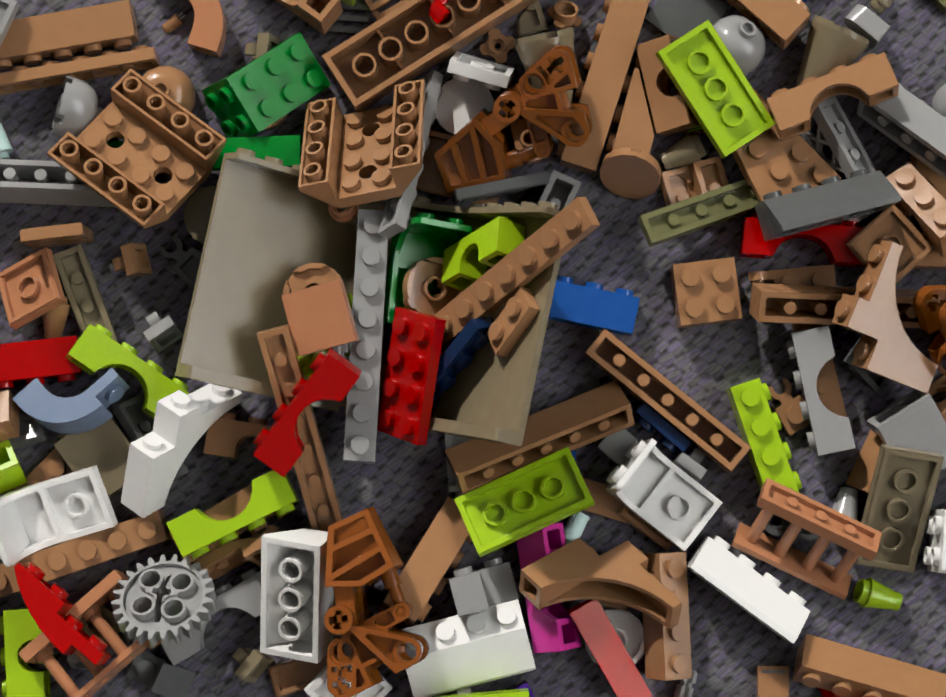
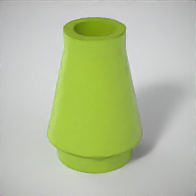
(873, 594)

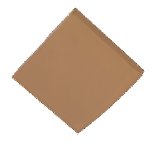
(692, 180)

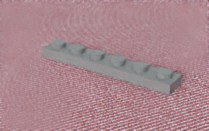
(397, 210)

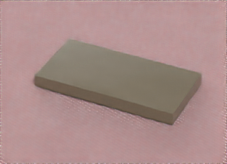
(900, 504)

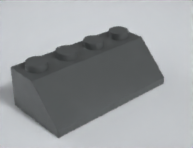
(825, 204)

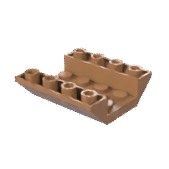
(157, 140)
(342, 154)

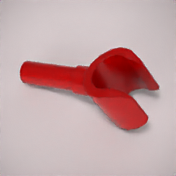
(438, 11)

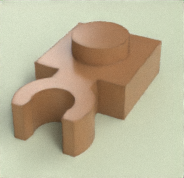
(789, 409)

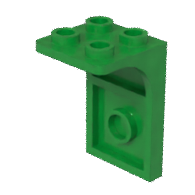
(266, 88)
(420, 240)

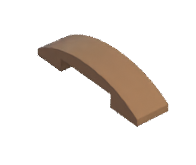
(231, 556)

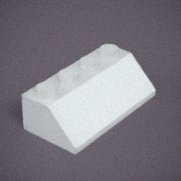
(749, 589)
(295, 595)
(470, 650)

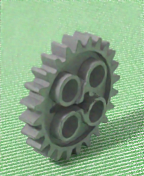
(189, 596)

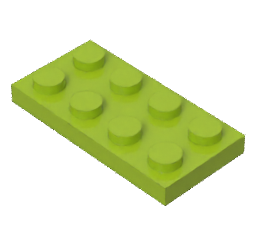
(715, 89)
(524, 501)

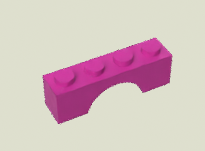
(551, 626)

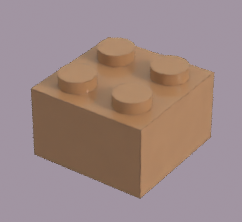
(705, 292)

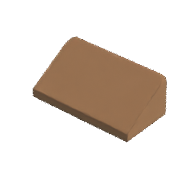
(864, 467)

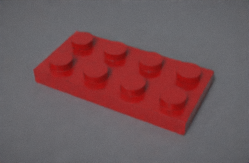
(411, 375)

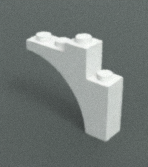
(159, 454)

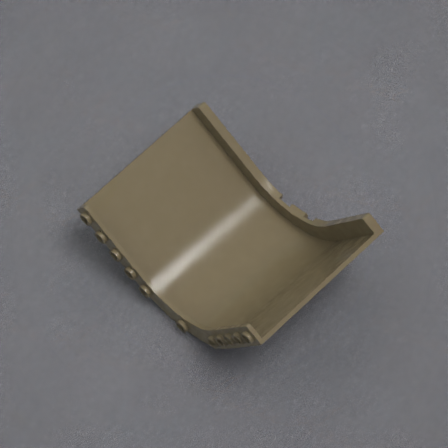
(269, 228)

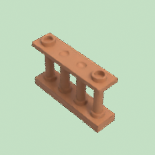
(816, 518)
(88, 609)

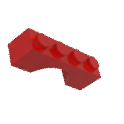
(830, 238)
(330, 380)

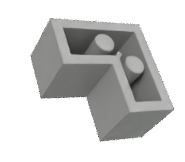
(482, 587)

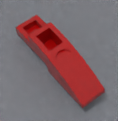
(49, 609)

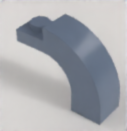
(73, 413)

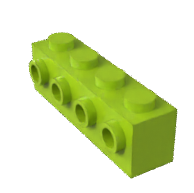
(760, 431)

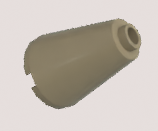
(534, 47)
(828, 48)

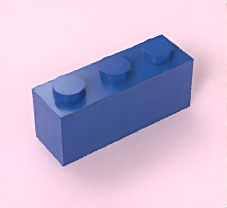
(593, 306)

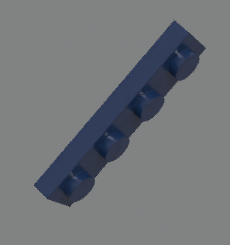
(461, 353)

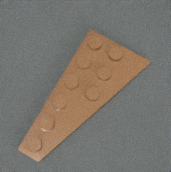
(779, 165)

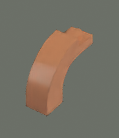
(209, 27)

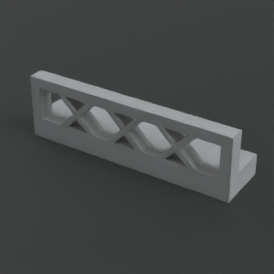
(839, 135)

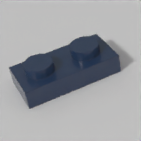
(671, 438)

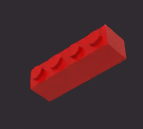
(38, 360)

